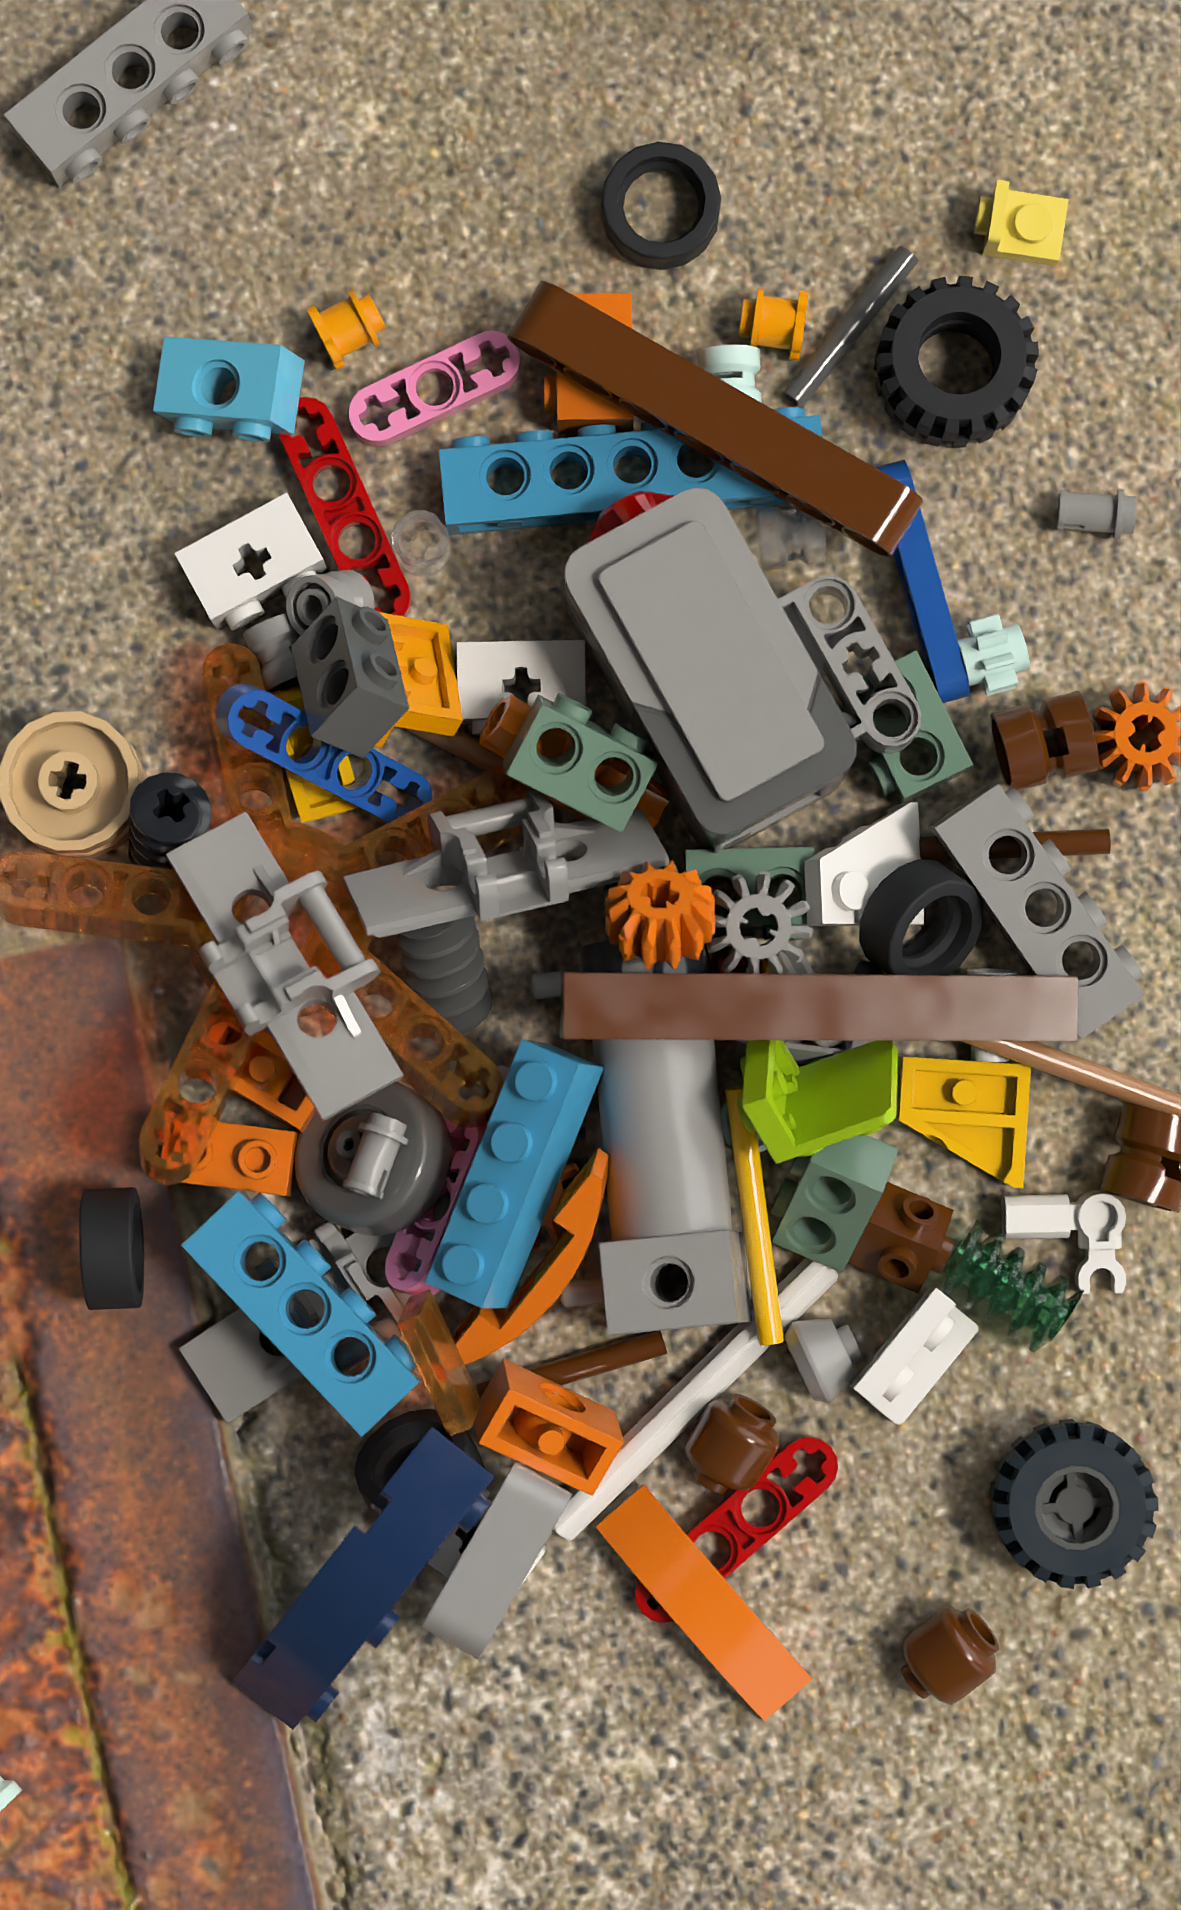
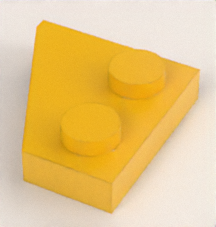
(970, 1110)

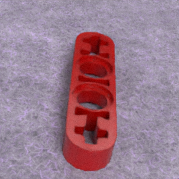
(350, 510)
(744, 1536)

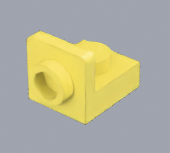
(1021, 225)

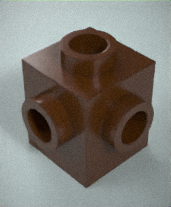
(904, 1239)

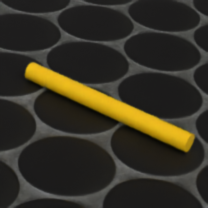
(755, 1225)

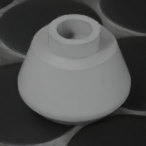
(823, 1356)

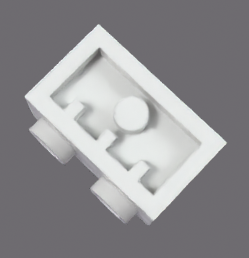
(915, 1356)

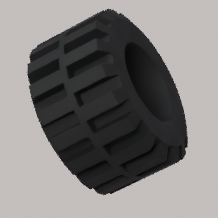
(966, 311)

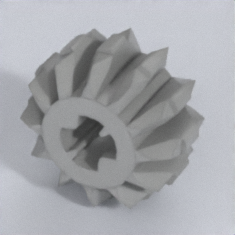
(765, 906)

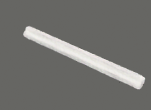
(691, 1396)

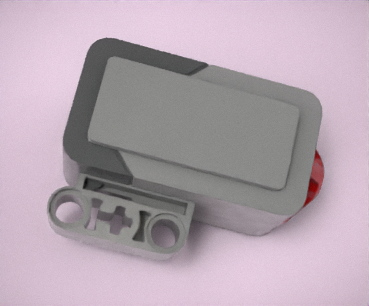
(724, 667)

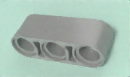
(496, 1560)

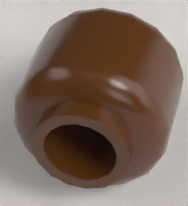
(732, 1444)
(949, 1655)

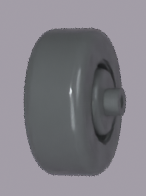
(416, 1178)

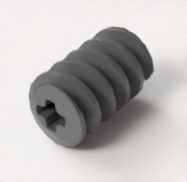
(448, 971)

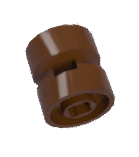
(1023, 748)
(1148, 1159)

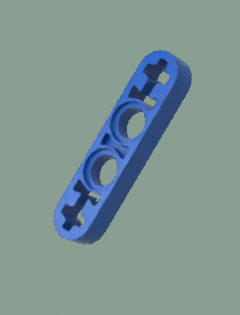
(928, 602)
(323, 759)

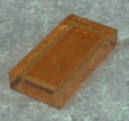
(439, 1362)

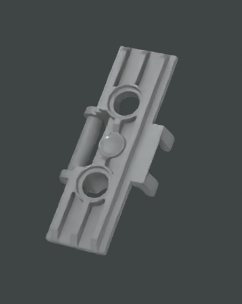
(535, 876)
(269, 976)
(231, 1356)

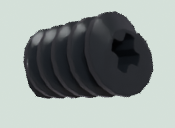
(165, 815)

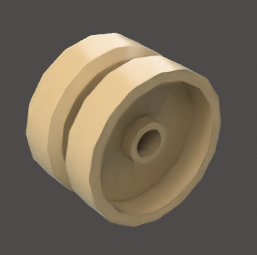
(41, 764)

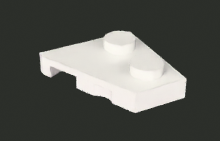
(846, 875)

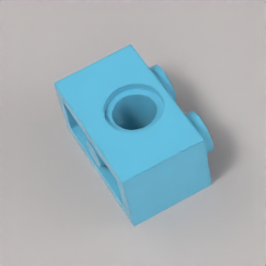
(198, 370)

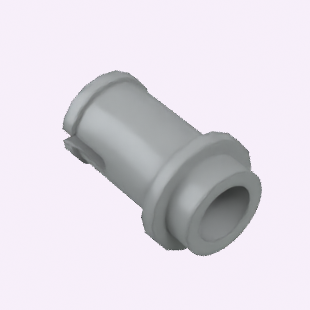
(1097, 512)
(375, 1155)

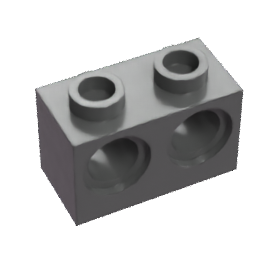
(349, 677)

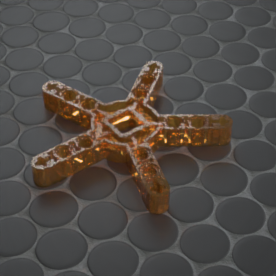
(298, 852)

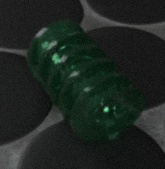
(1008, 1287)

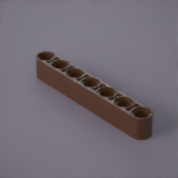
(715, 419)

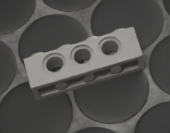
(93, 77)
(967, 837)

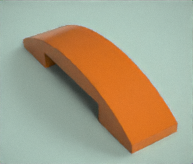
(577, 1211)
(703, 1603)

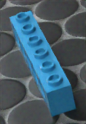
(476, 508)

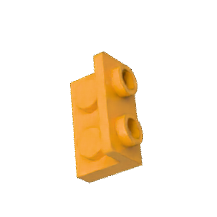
(427, 676)

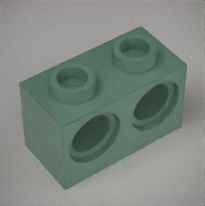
(935, 733)
(572, 774)
(748, 862)
(832, 1199)

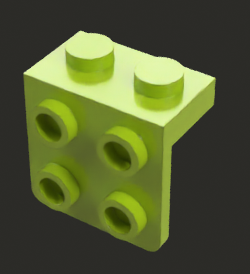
(817, 1103)

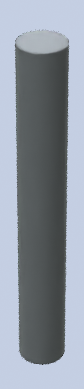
(850, 326)

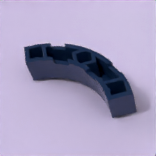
(364, 1579)

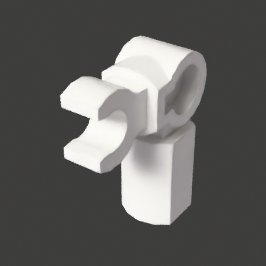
(1095, 1216)

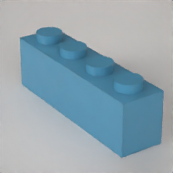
(514, 1174)

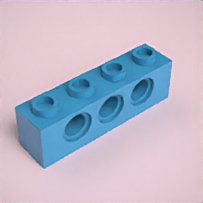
(221, 1251)

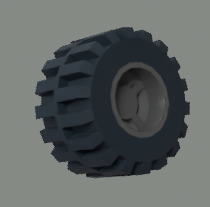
(1073, 1503)

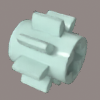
(994, 654)

